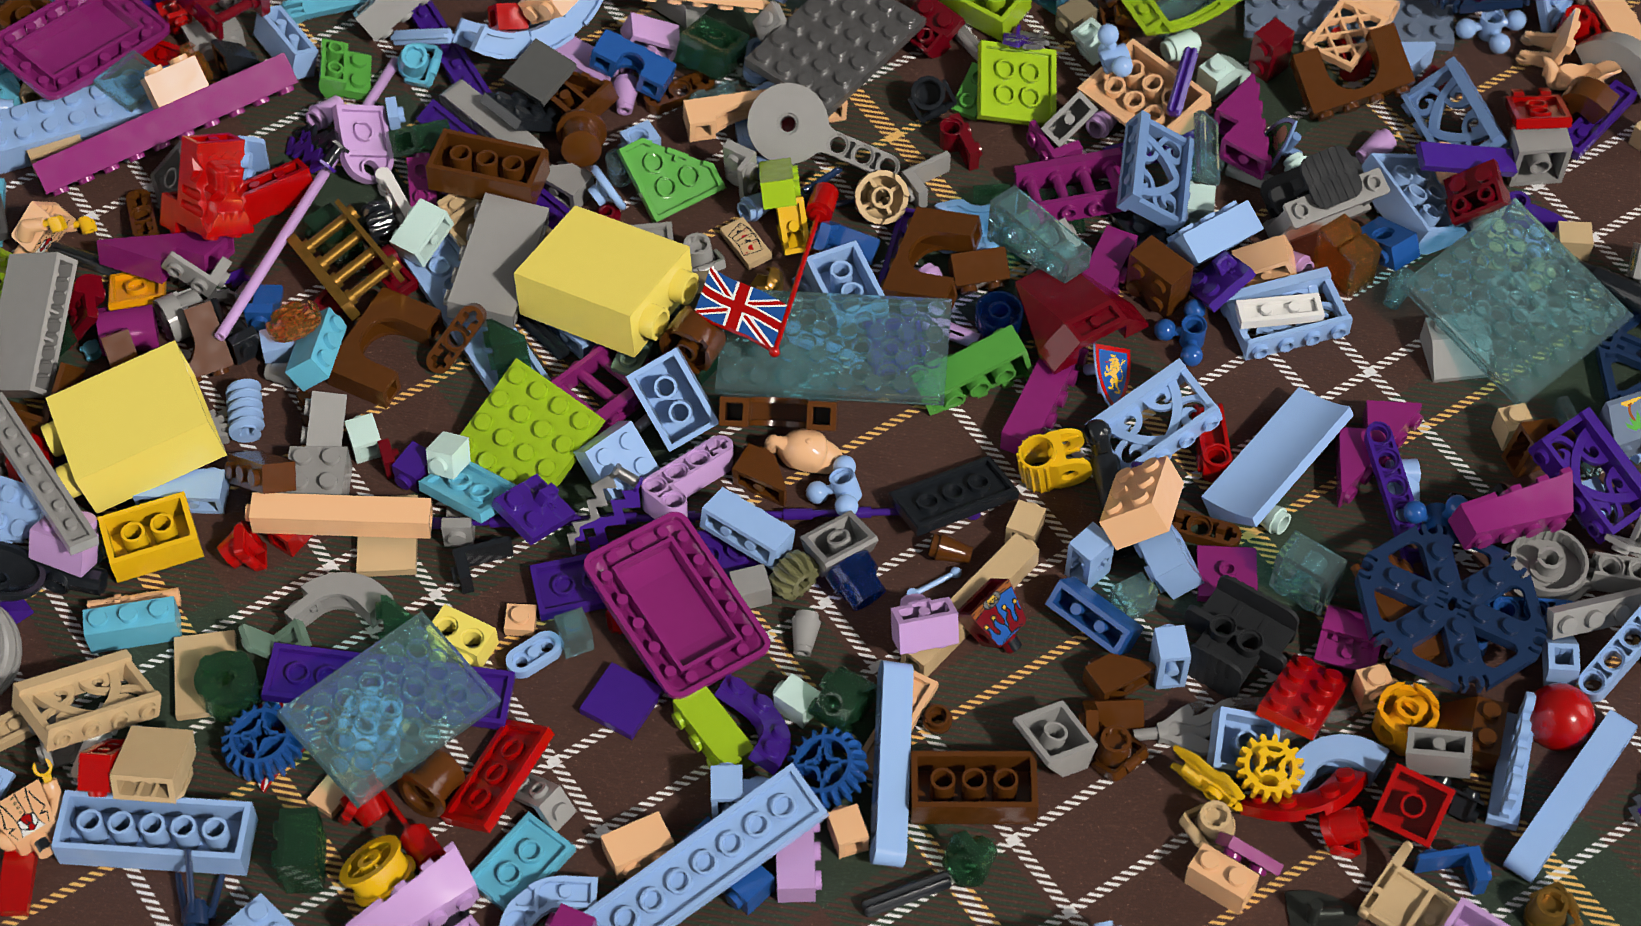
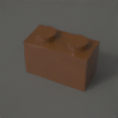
(979, 270)

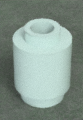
(1174, 45)

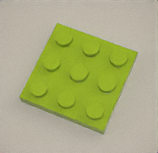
(1016, 84)

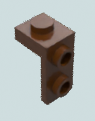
(1100, 714)

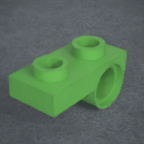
(967, 95)

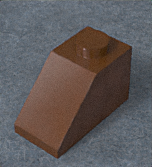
(760, 474)
(1116, 676)

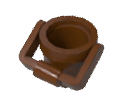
(1115, 753)

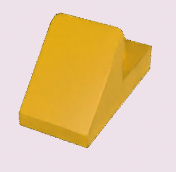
(793, 227)

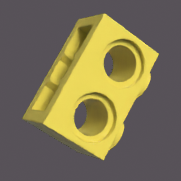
(467, 632)

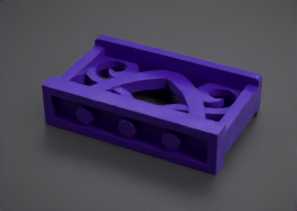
(1606, 453)

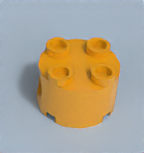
(1401, 708)

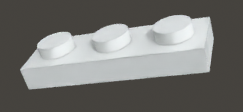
(1279, 310)

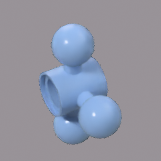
(1490, 28)
(1112, 56)
(843, 485)

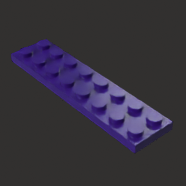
(565, 586)
(299, 668)

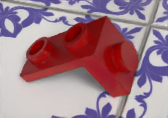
(174, 15)

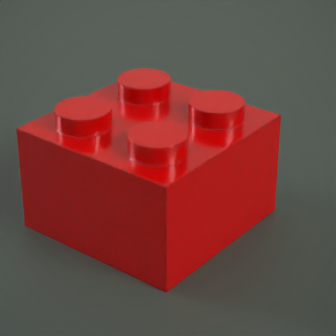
(1412, 805)

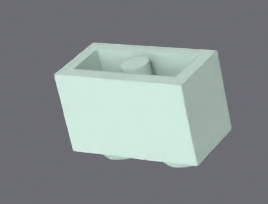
(421, 232)

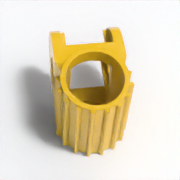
(1052, 452)

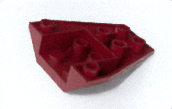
(1072, 315)

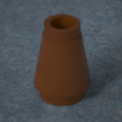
(949, 549)

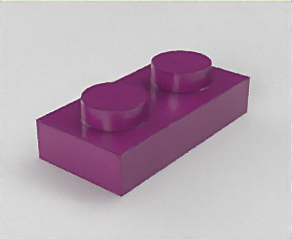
(1239, 849)

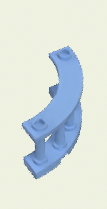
(513, 44)

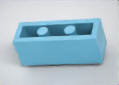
(316, 353)
(131, 624)

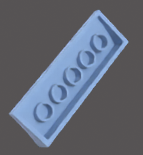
(1275, 458)

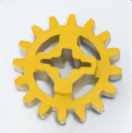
(1262, 757)

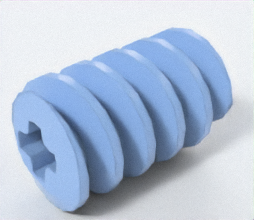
(245, 410)

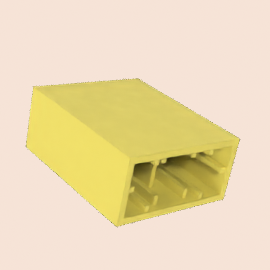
(605, 281)
(131, 428)

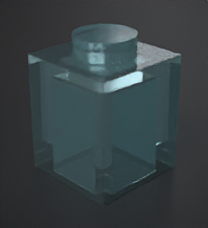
(1134, 596)
(574, 632)

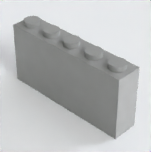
(496, 246)
(33, 321)

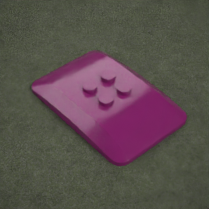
(77, 41)
(676, 605)

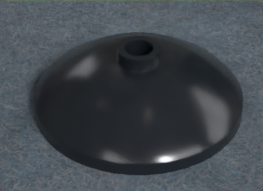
(19, 574)

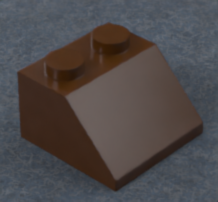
(1486, 721)

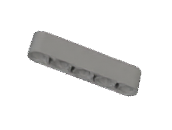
(465, 105)

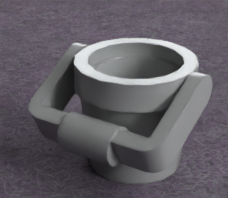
(702, 254)

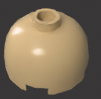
(893, 194)

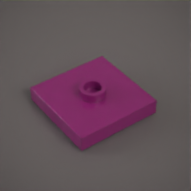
(1224, 560)

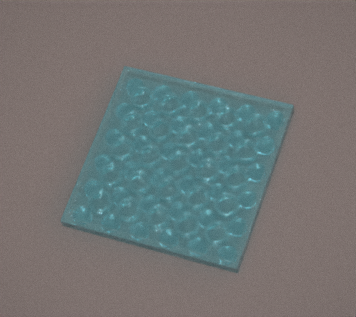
(1516, 302)

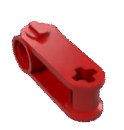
(1212, 448)

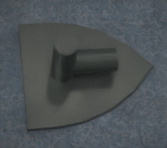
(1318, 909)

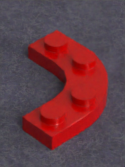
(1329, 798)

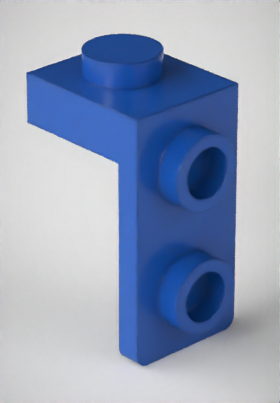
(832, 234)
(265, 302)
(1470, 858)

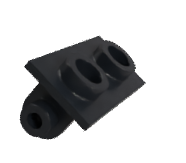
(1463, 802)

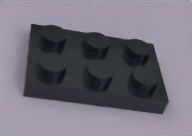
(522, 111)

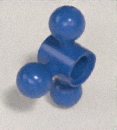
(1191, 332)
(1433, 513)

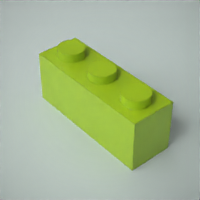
(779, 183)
(712, 729)

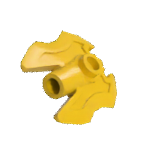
(1213, 783)

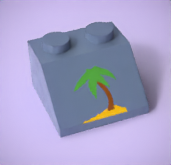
(1623, 422)

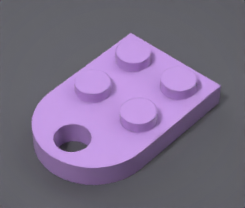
(365, 134)

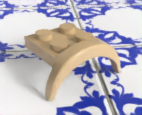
(1404, 898)

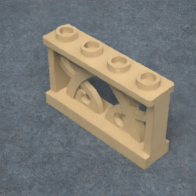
(97, 677)

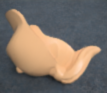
(1560, 77)
(804, 450)

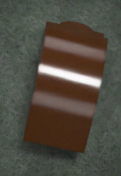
(1590, 98)

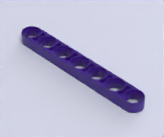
(1387, 475)

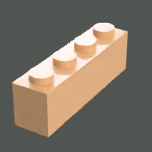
(1615, 16)

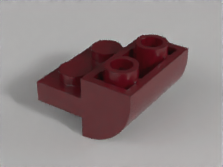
(939, 29)
(1475, 192)
(84, 300)

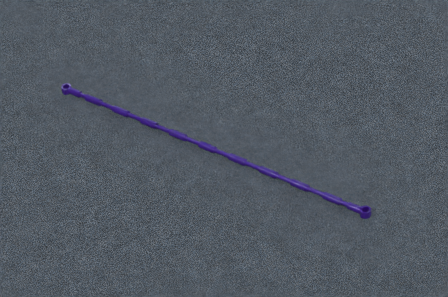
(786, 514)

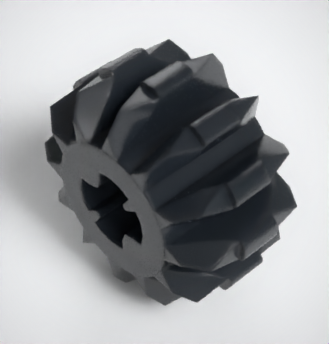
(378, 221)

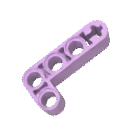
(672, 484)

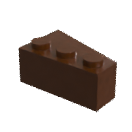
(584, 92)

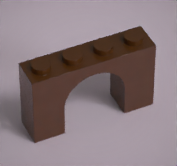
(1325, 97)
(929, 232)
(386, 315)
(208, 353)
(778, 411)

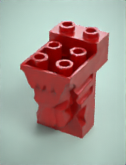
(208, 189)

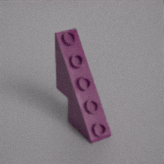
(1244, 130)
(145, 254)
(1351, 455)

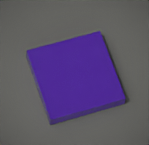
(621, 701)

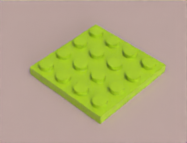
(529, 428)

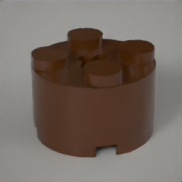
(695, 337)

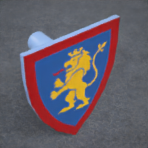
(1111, 370)

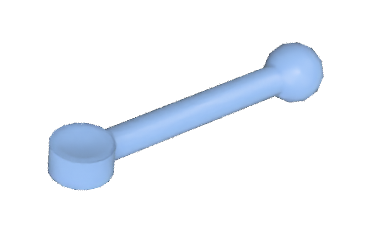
(954, 573)

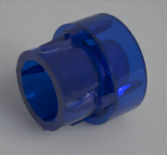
(998, 311)
(856, 580)

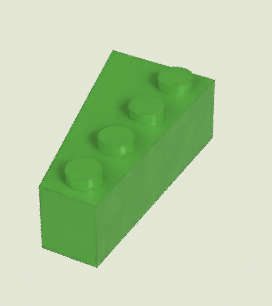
(983, 366)

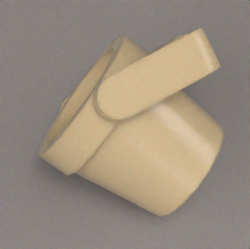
(1210, 820)

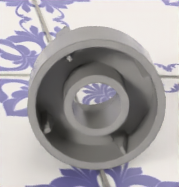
(170, 313)

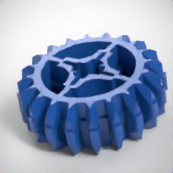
(255, 735)
(842, 775)

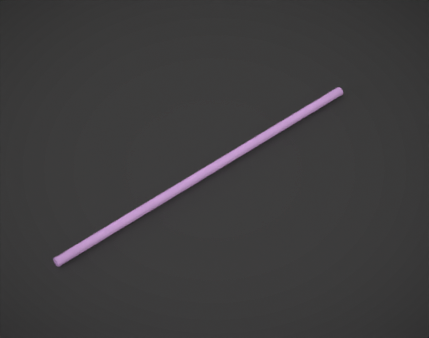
(294, 220)

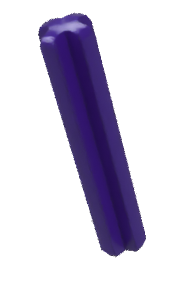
(1182, 82)

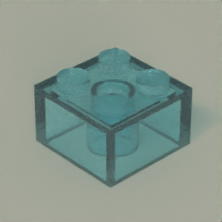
(1307, 573)

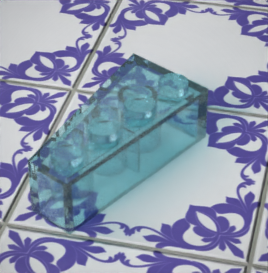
(1036, 235)

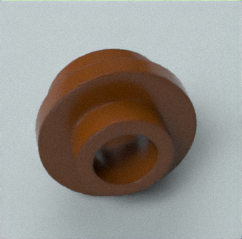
(937, 712)

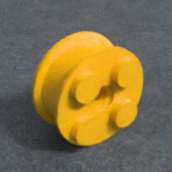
(376, 869)

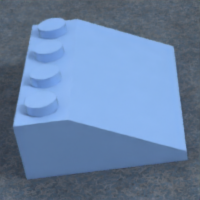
(1415, 201)

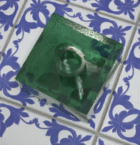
(711, 47)
(300, 850)

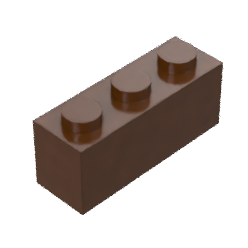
(261, 472)

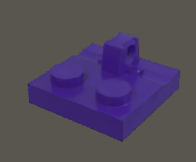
(1220, 280)
(534, 509)

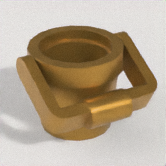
(1550, 907)

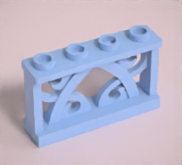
(1287, 337)
(1145, 396)

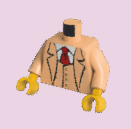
(44, 224)
(31, 816)

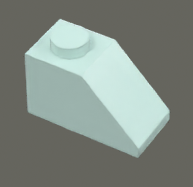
(1221, 75)

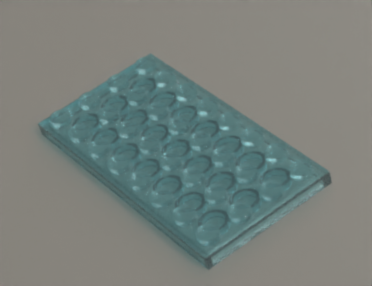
(846, 351)

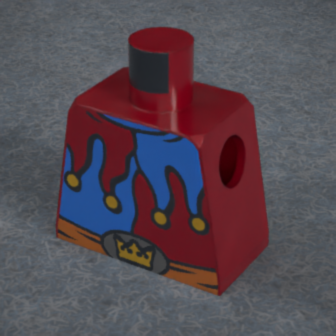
(994, 615)

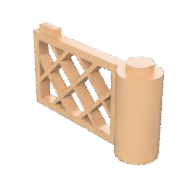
(1378, 11)

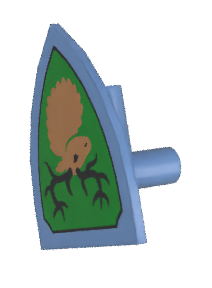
(1282, 139)

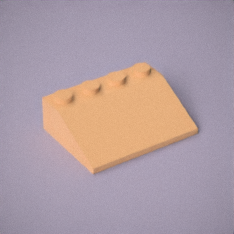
(1145, 89)

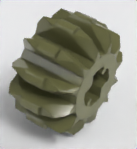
(794, 575)

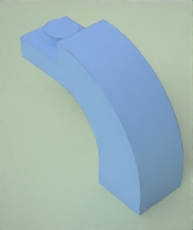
(1341, 751)

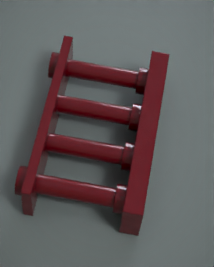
(214, 22)

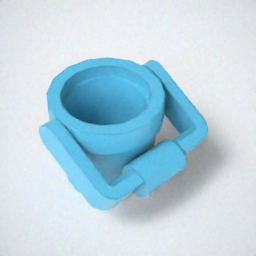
(415, 64)

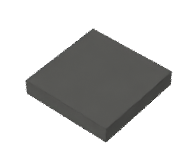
(539, 72)

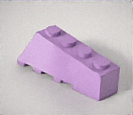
(426, 899)

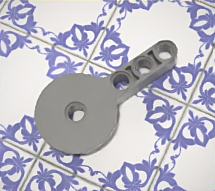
(811, 132)
(1570, 568)

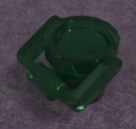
(972, 862)

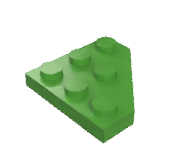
(668, 178)

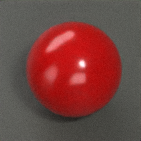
(1562, 717)

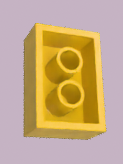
(150, 537)

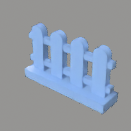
(1511, 768)

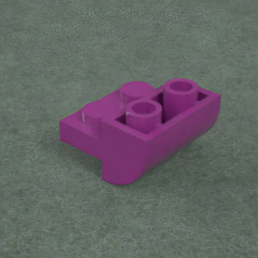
(139, 320)
(1345, 641)

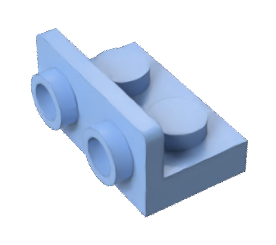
(255, 158)

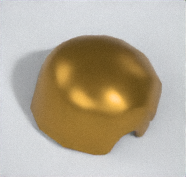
(772, 281)

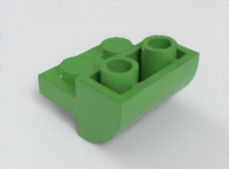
(343, 71)

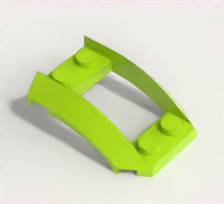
(1154, 22)

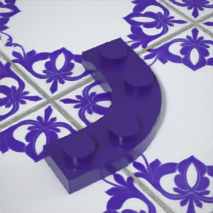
(772, 731)

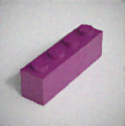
(1515, 512)

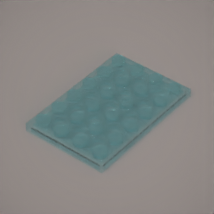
(388, 709)

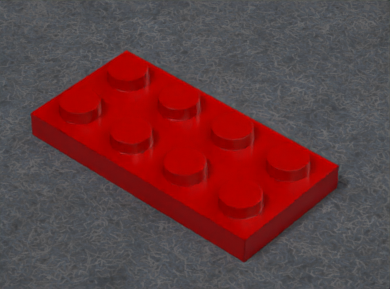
(1303, 696)
(497, 776)

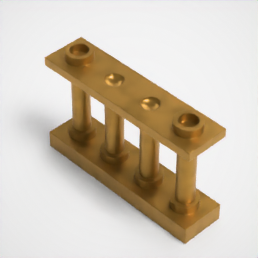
(334, 282)

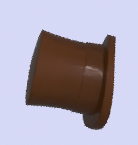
(581, 136)
(431, 784)

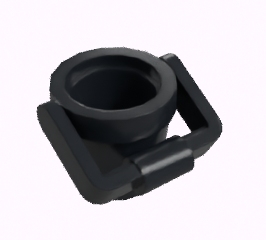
(929, 95)

